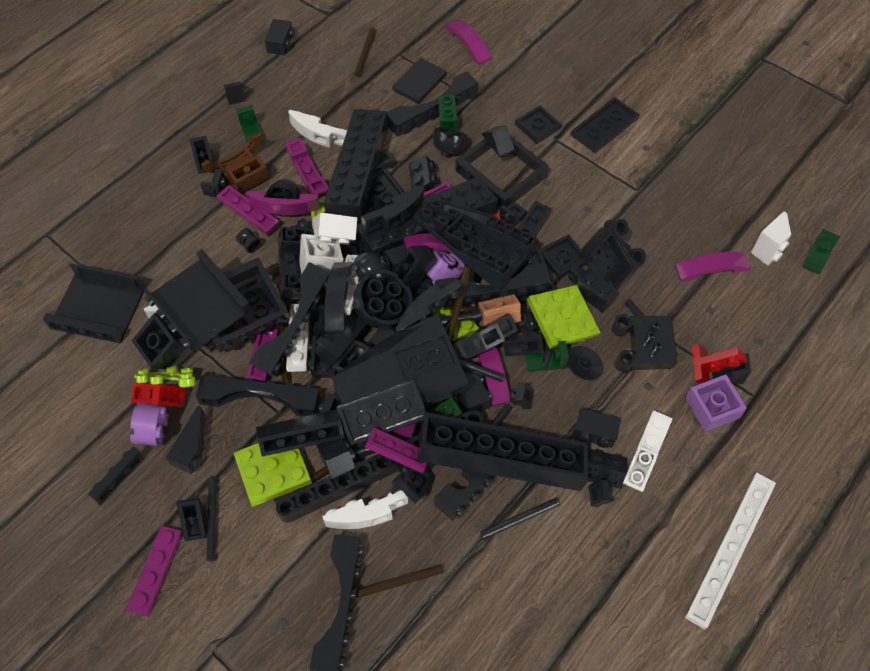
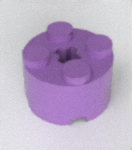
(445, 266)
(148, 424)

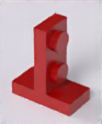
(707, 363)
(158, 394)

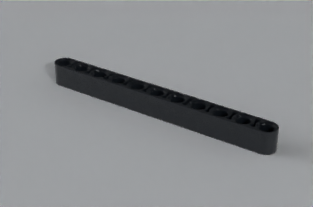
(356, 482)

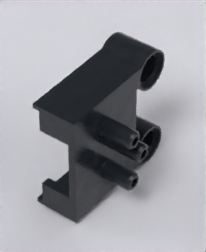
(608, 255)
(650, 342)

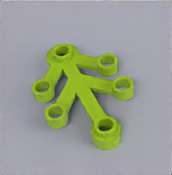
(184, 377)

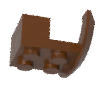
(243, 168)

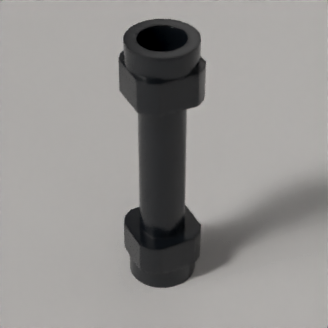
(474, 315)

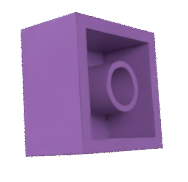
(715, 403)

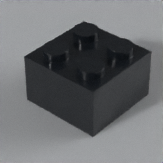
(158, 343)

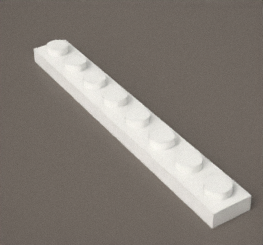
(730, 551)

